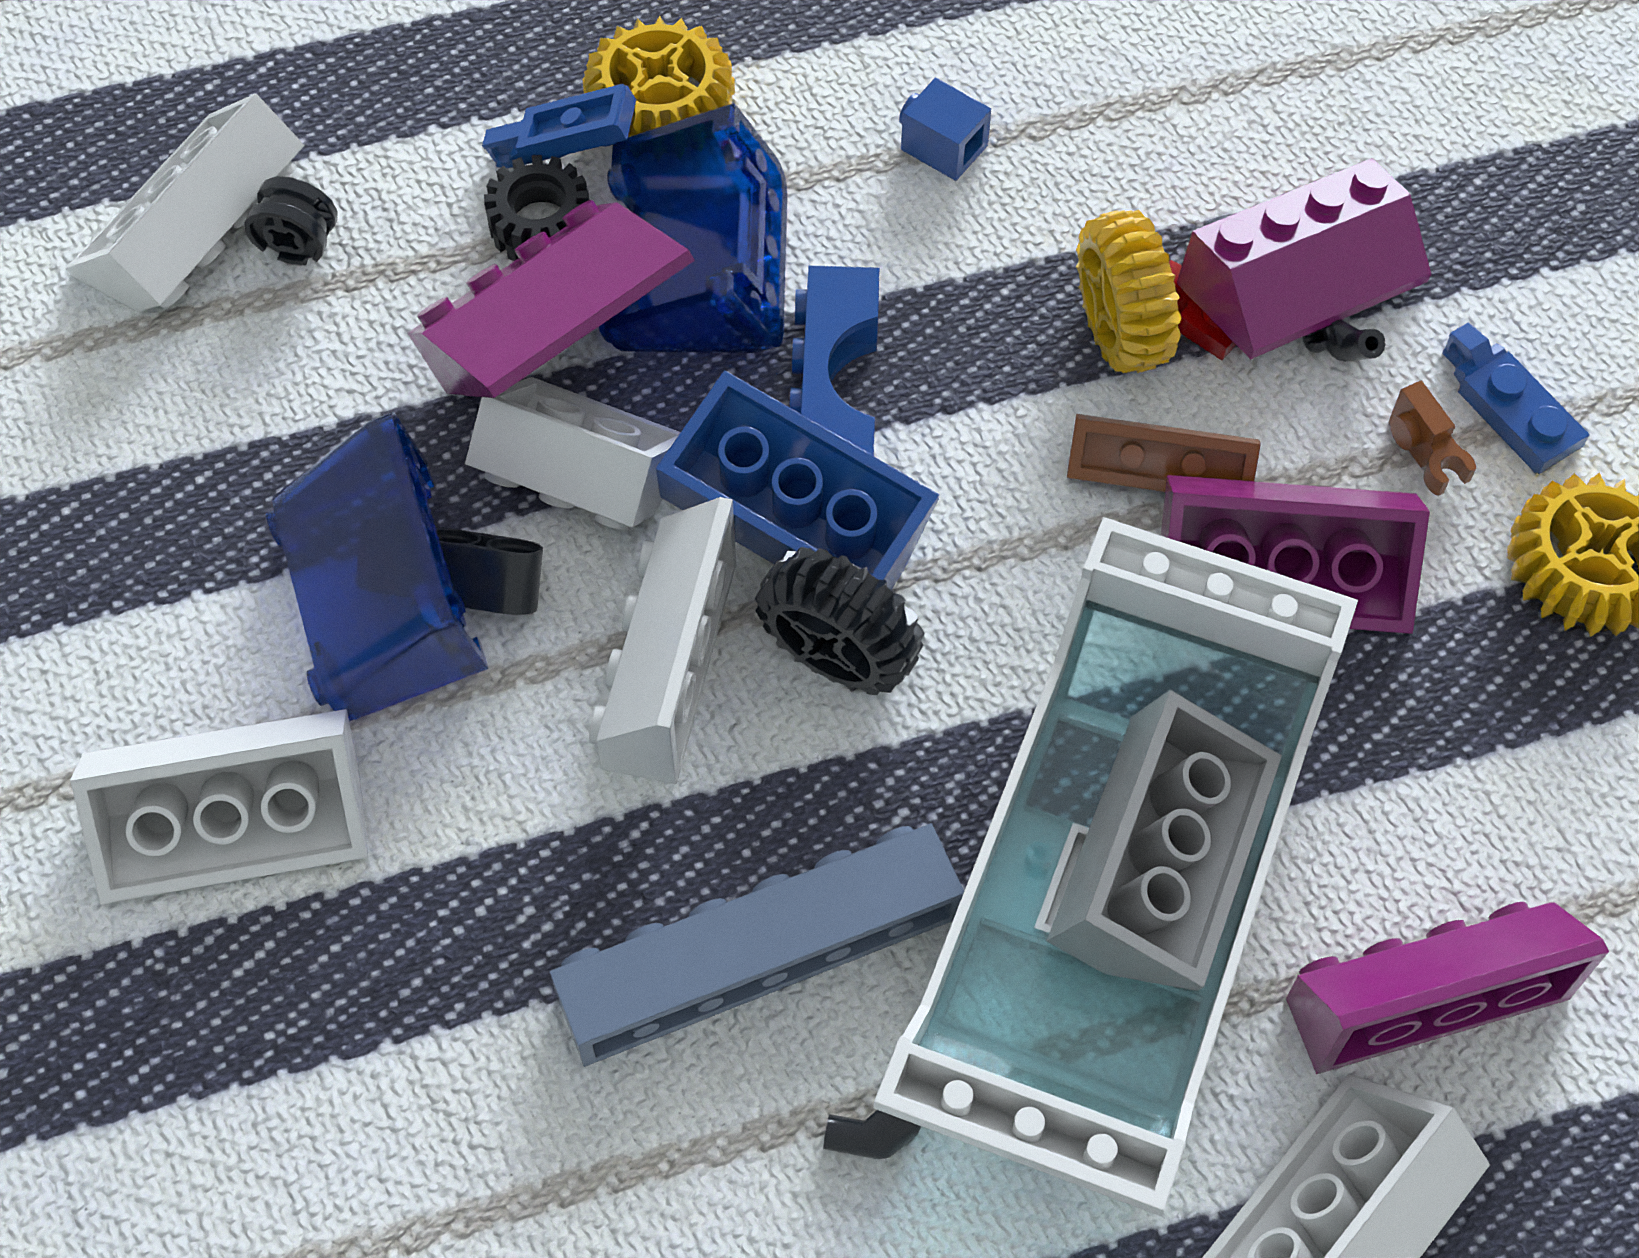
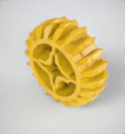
(657, 69)
(1128, 291)
(1594, 533)

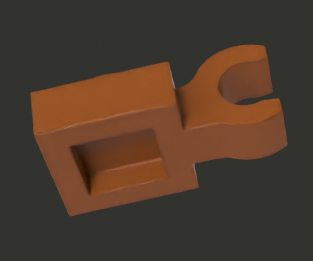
(1426, 432)

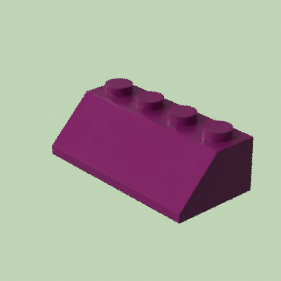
(1306, 258)
(1324, 536)
(1441, 983)

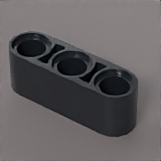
(493, 570)

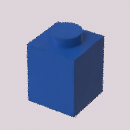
(944, 128)

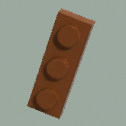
(1146, 453)

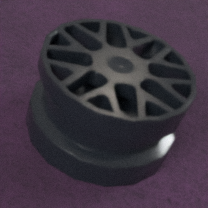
(291, 220)

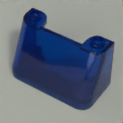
(725, 201)
(372, 574)

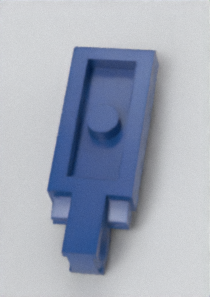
(564, 127)
(1512, 400)

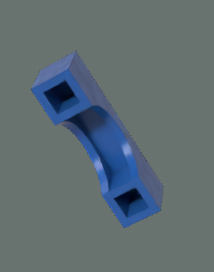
(839, 327)

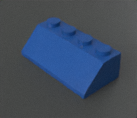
(794, 482)

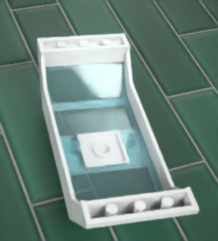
(1019, 1036)

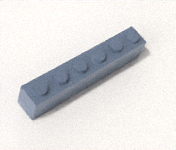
(756, 942)

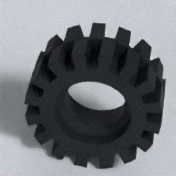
(528, 186)

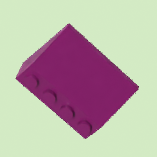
(544, 299)

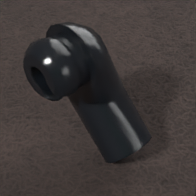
(1346, 342)
(874, 1138)

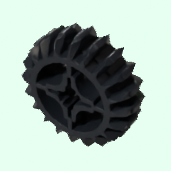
(839, 620)

